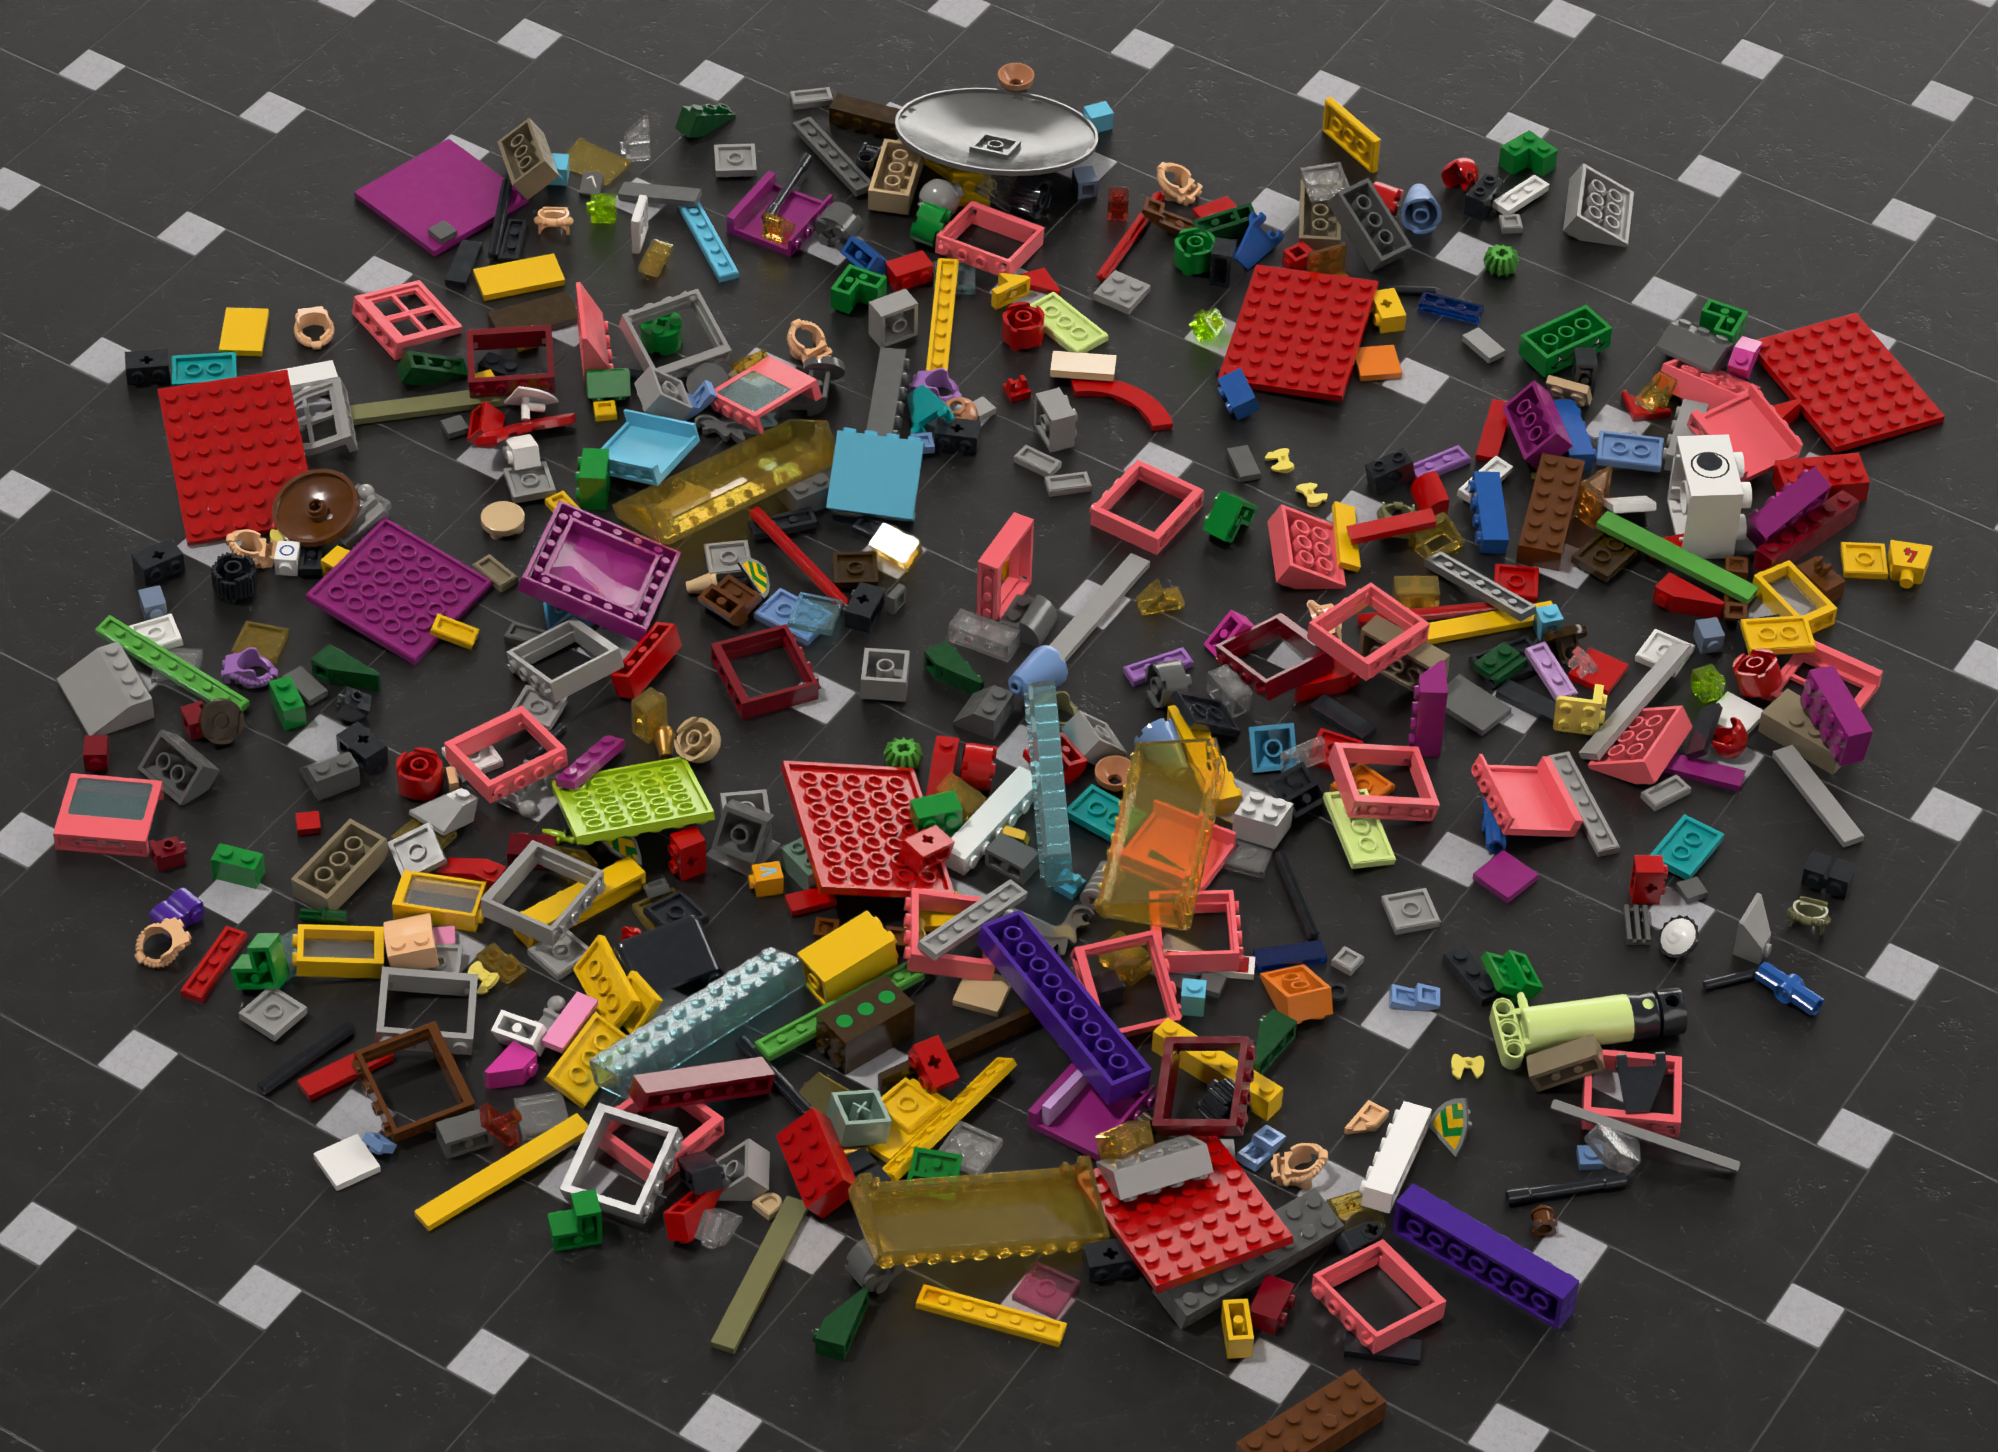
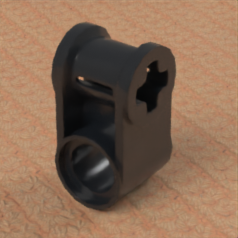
(868, 158)
(1357, 1238)

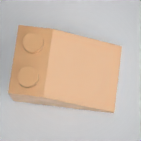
(411, 942)

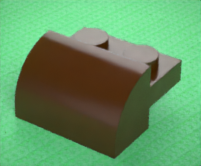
(730, 600)

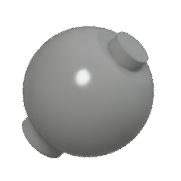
(942, 194)

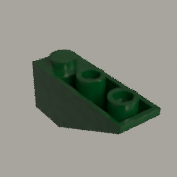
(701, 120)
(951, 669)
(342, 670)

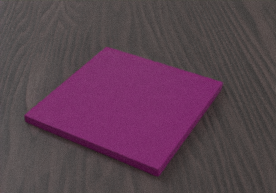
(438, 187)
(395, 589)

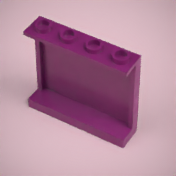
(798, 208)
(1088, 1115)

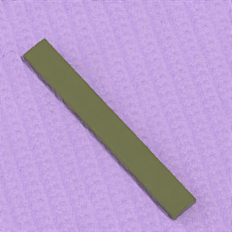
(419, 406)
(759, 1275)

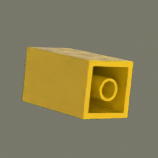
(848, 957)

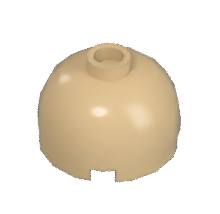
(697, 740)

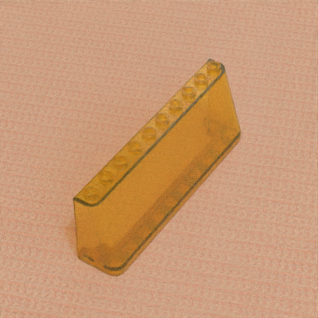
(729, 481)
(1162, 833)
(979, 1214)

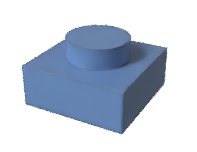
(928, 440)
(378, 1143)
(1588, 1159)

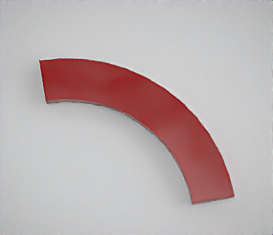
(1149, 407)
(500, 434)

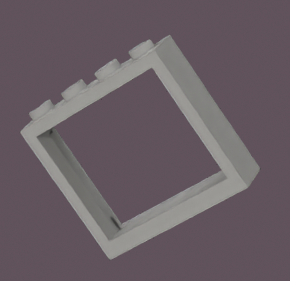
(668, 305)
(545, 644)
(554, 860)
(434, 983)
(590, 1145)

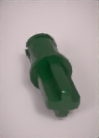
(323, 916)

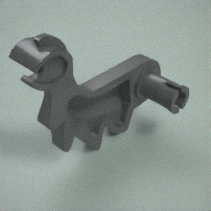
(734, 430)
(1062, 934)

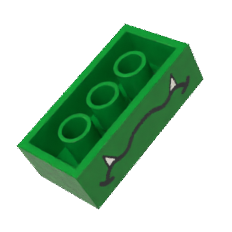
(1553, 343)

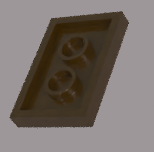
(1604, 556)

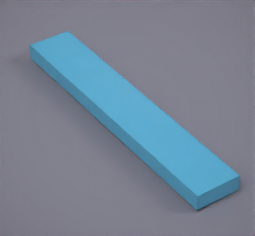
(709, 242)

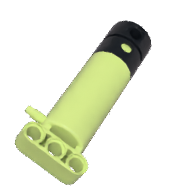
(1608, 1018)

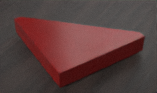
(1042, 281)
(1638, 413)

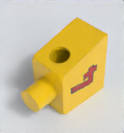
(1908, 562)

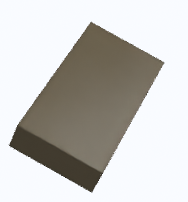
(495, 571)

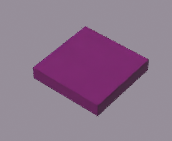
(1505, 876)

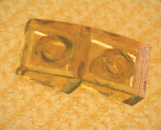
(655, 258)
(498, 962)

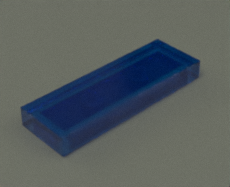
(1451, 307)
(1290, 955)

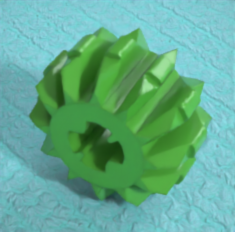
(1501, 260)
(903, 753)

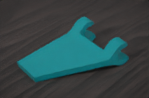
(926, 407)

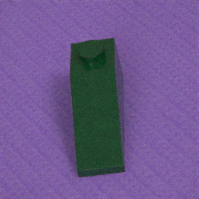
(1227, 223)
(426, 368)
(1274, 1036)
(840, 1327)

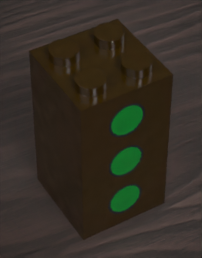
(865, 1025)

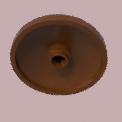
(306, 501)

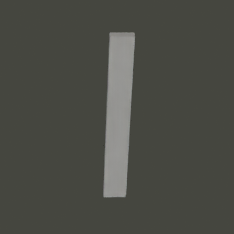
(1099, 605)
(1635, 701)
(1646, 1136)

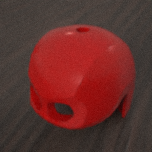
(1460, 172)
(1730, 741)

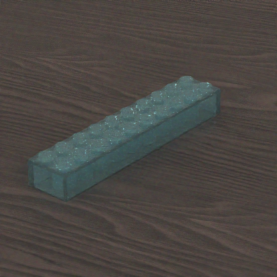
(1048, 784)
(699, 1020)

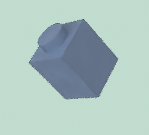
(1085, 182)
(152, 602)
(1709, 635)

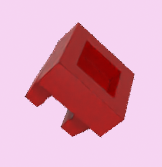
(1017, 389)

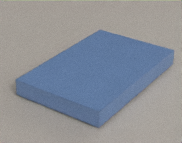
(1629, 451)
(777, 612)

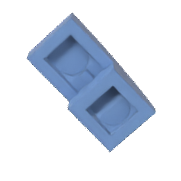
(701, 399)
(1418, 999)
(1261, 1149)

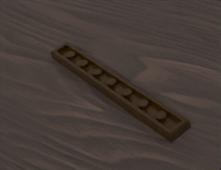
(965, 1045)

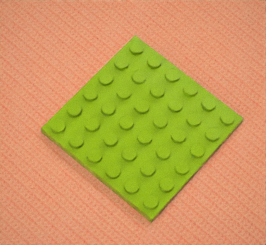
(634, 801)

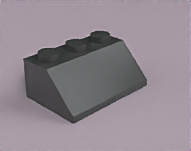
(1695, 346)
(179, 767)

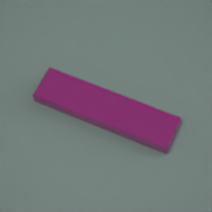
(1706, 772)

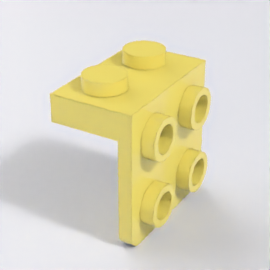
(1580, 714)

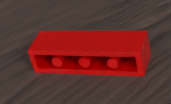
(646, 660)

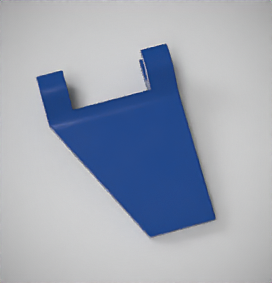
(1256, 242)

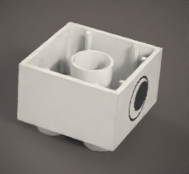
(1708, 495)

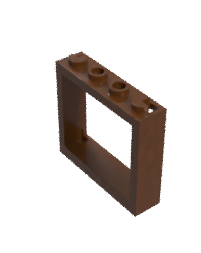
(447, 1063)

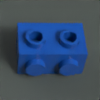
(863, 255)
(1238, 394)

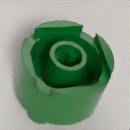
(929, 223)
(1193, 251)
(662, 334)

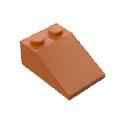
(1298, 993)

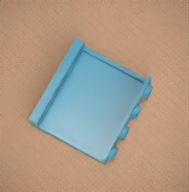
(649, 447)
(875, 474)

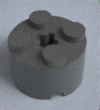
(837, 225)
(1164, 680)
(865, 1271)

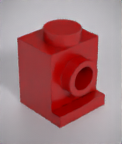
(1296, 256)

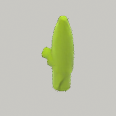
(560, 836)

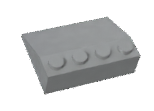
(1598, 208)
(106, 691)
(1157, 1167)

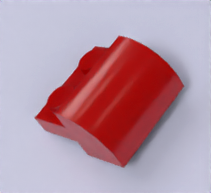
(1073, 760)

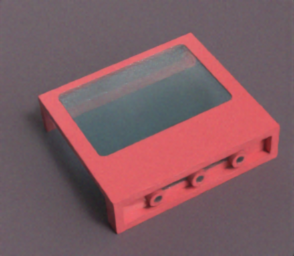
(761, 391)
(107, 815)

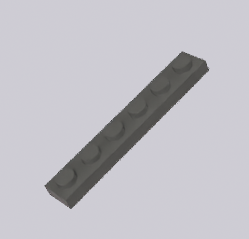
(832, 156)
(1480, 586)

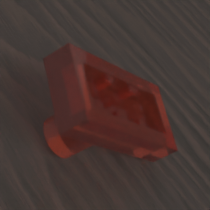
(501, 1125)

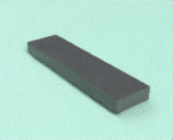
(660, 194)

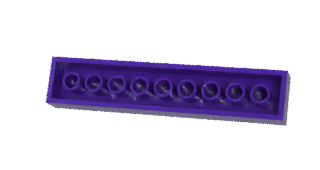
(1064, 1007)

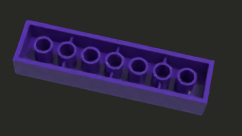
(1485, 1256)

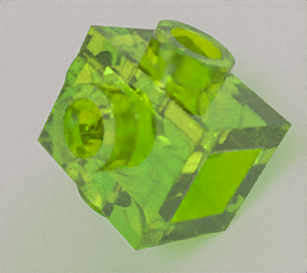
(602, 208)
(1207, 324)
(1707, 683)

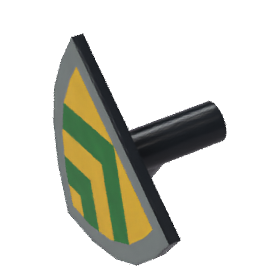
(755, 575)
(621, 848)

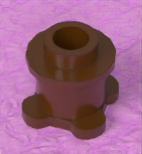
(1543, 1221)

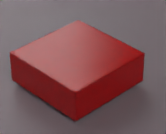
(308, 823)

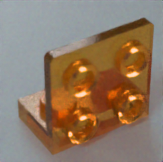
(1328, 260)
(1592, 495)

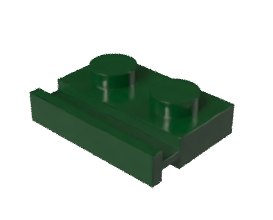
(1500, 663)

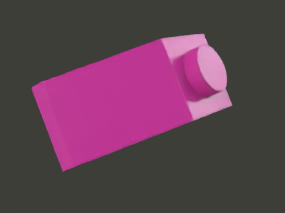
(1744, 357)
(1230, 626)
(511, 1067)

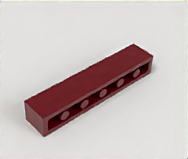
(1807, 532)
(701, 1084)

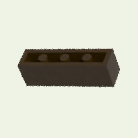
(863, 116)

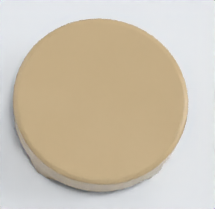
(502, 519)

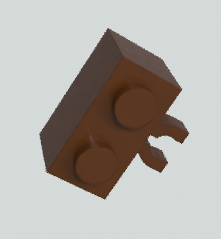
(1823, 577)

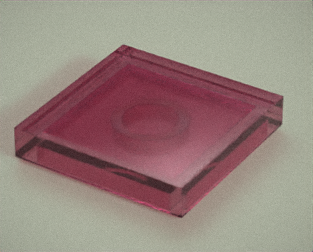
(1046, 1290)

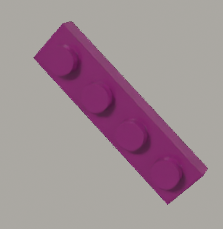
(590, 762)

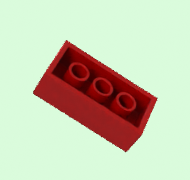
(1841, 471)
(817, 1162)

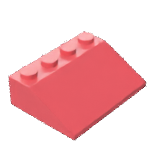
(592, 333)
(1704, 387)
(1304, 551)
(1645, 745)

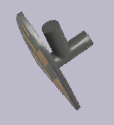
(1452, 1123)

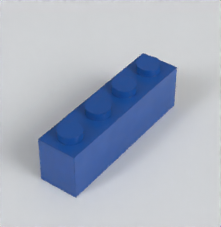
(1577, 433)
(1489, 512)

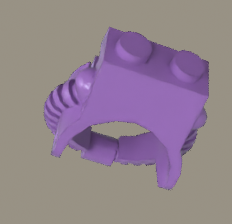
(938, 378)
(250, 657)

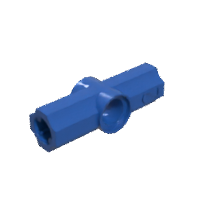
(1494, 838)
(1789, 988)

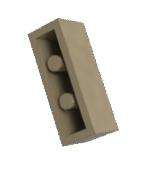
(1565, 1062)

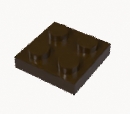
(854, 567)

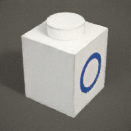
(287, 558)

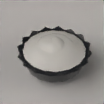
(1678, 936)

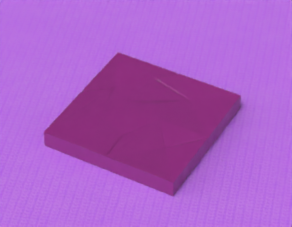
(599, 571)

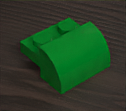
(1512, 974)
(934, 1163)

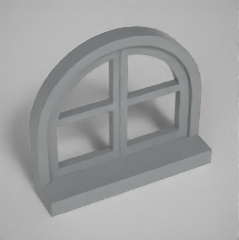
(340, 412)

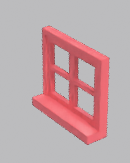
(385, 332)
(1849, 669)

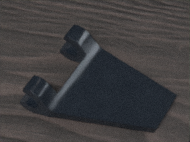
(1640, 1084)

